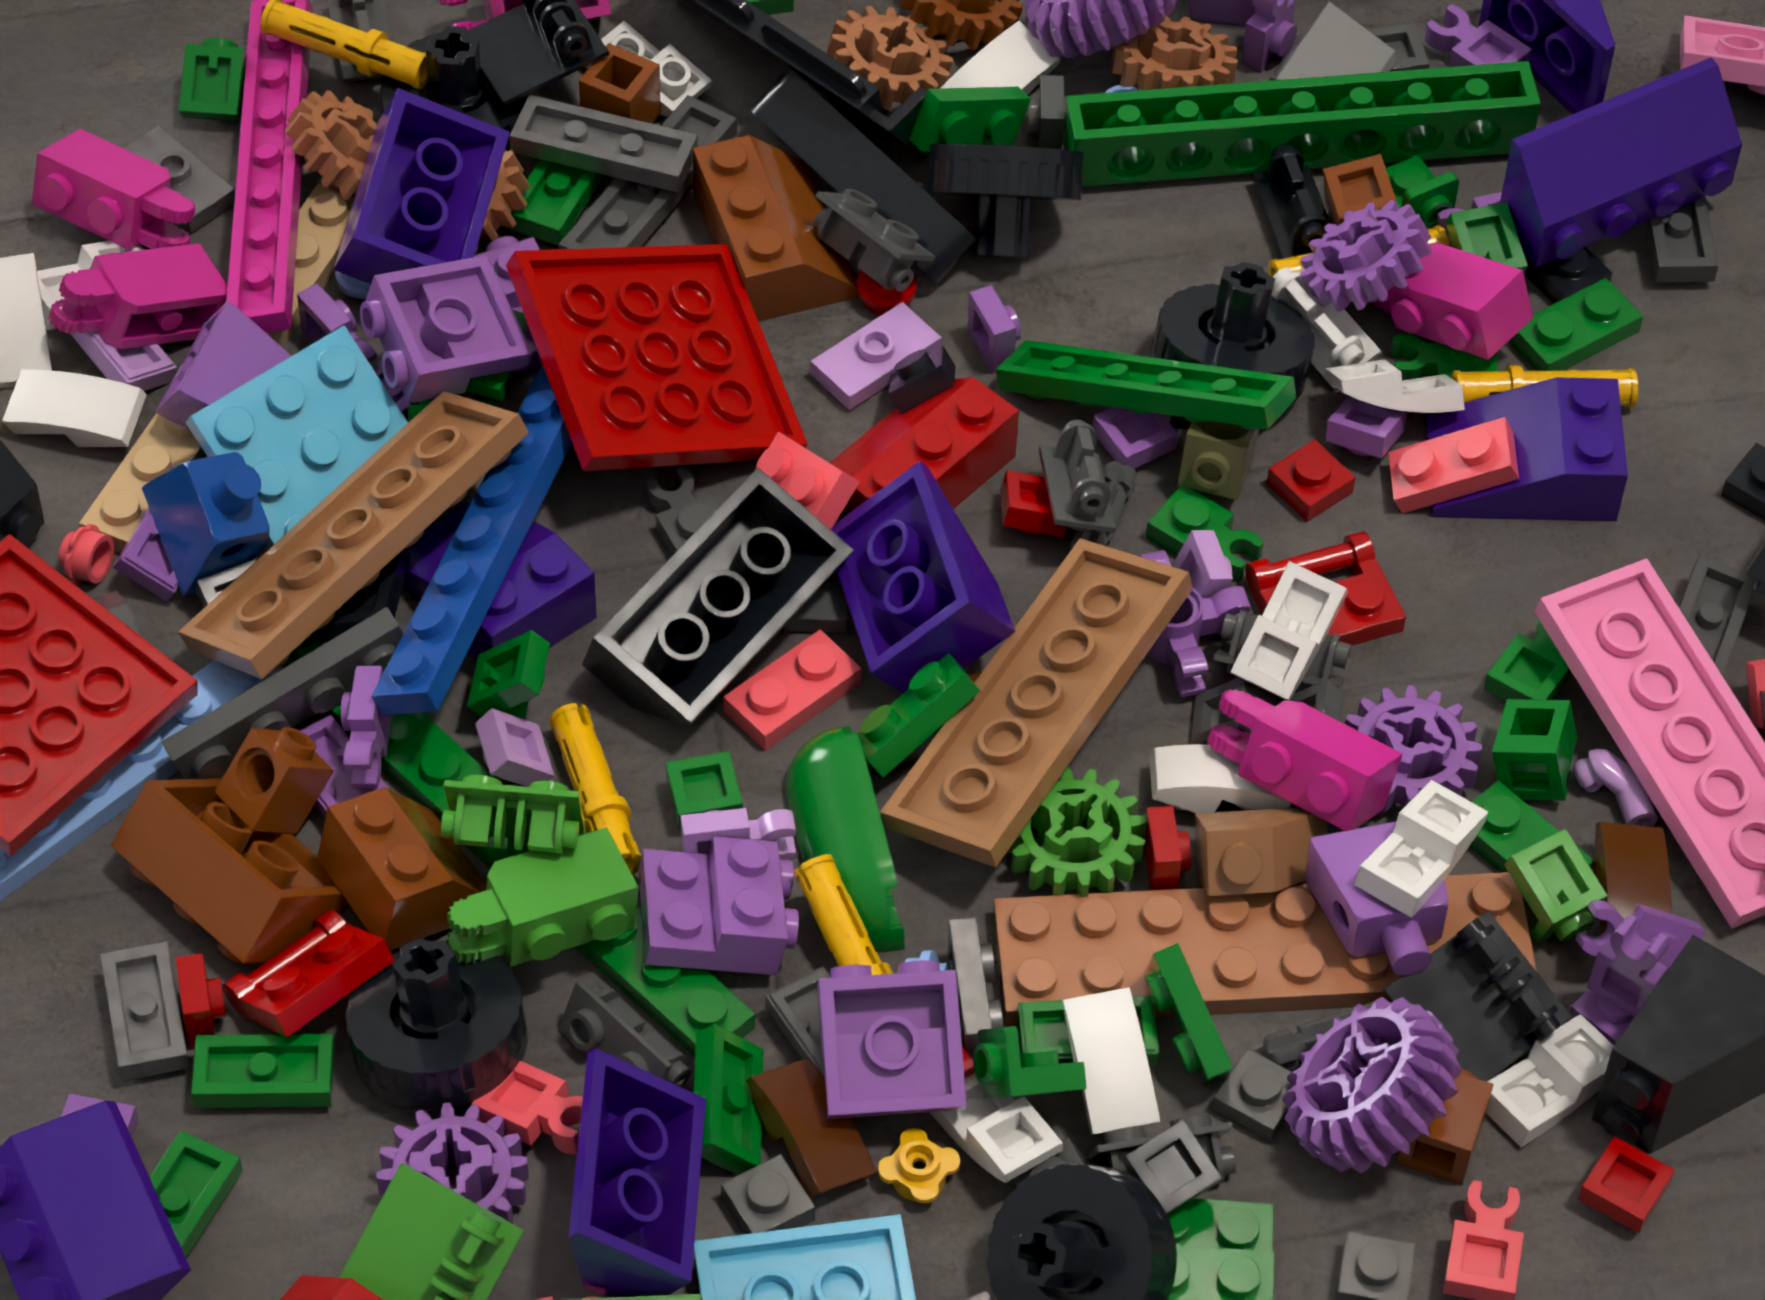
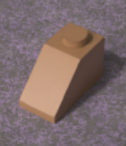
(1254, 849)

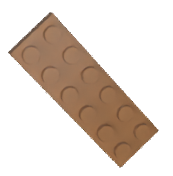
(353, 534)
(1037, 702)

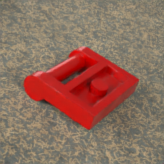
(1370, 605)
(308, 975)

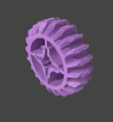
(1092, 25)
(1372, 1085)

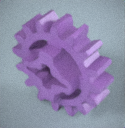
(1366, 255)
(1428, 737)
(485, 1159)

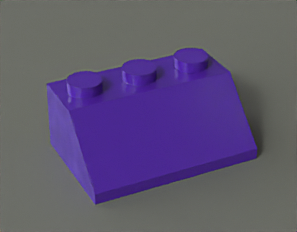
(421, 189)
(635, 1180)
(84, 1213)

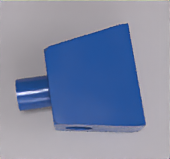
(208, 516)

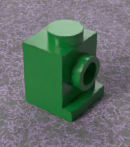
(1535, 748)

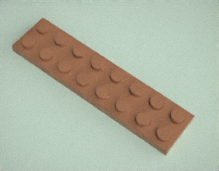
(1240, 948)

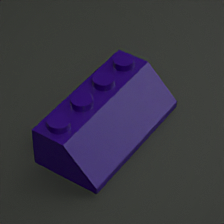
(1621, 163)

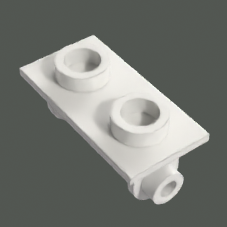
(1337, 336)

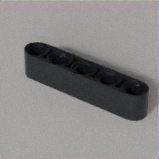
(853, 162)

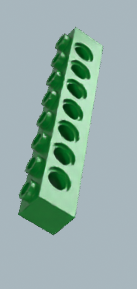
(1325, 118)

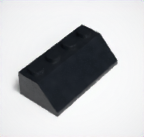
(716, 602)

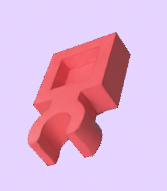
(534, 1104)
(1482, 1251)

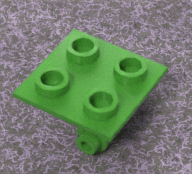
(485, 808)
(430, 1244)

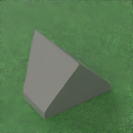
(1334, 47)

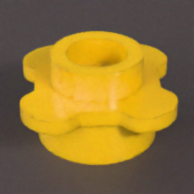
(914, 1183)

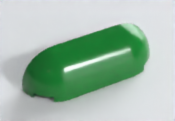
(840, 817)

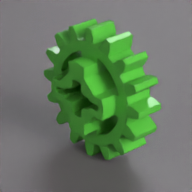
(1077, 840)

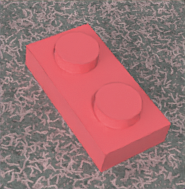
(1453, 465)
(808, 478)
(792, 690)

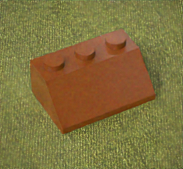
(766, 213)
(237, 883)

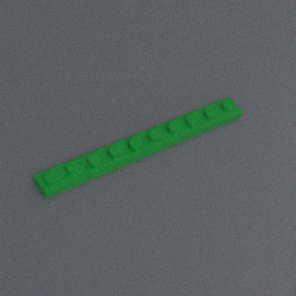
(675, 997)

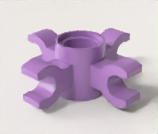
(1196, 617)

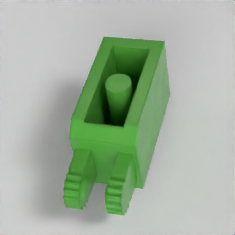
(546, 903)

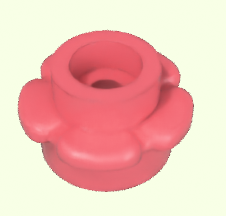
(86, 554)

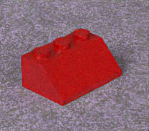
(957, 433)

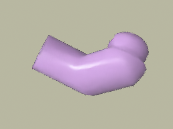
(1606, 768)

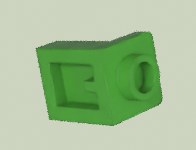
(1556, 886)

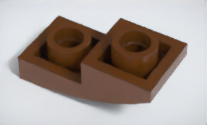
(1632, 867)
(794, 1109)

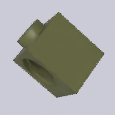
(1217, 458)

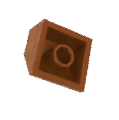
(395, 865)

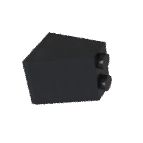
(1687, 1051)

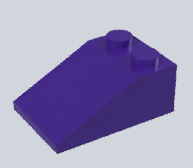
(1567, 42)
(1565, 451)
(917, 581)
(542, 592)

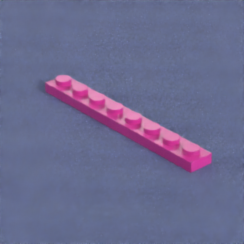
(267, 177)

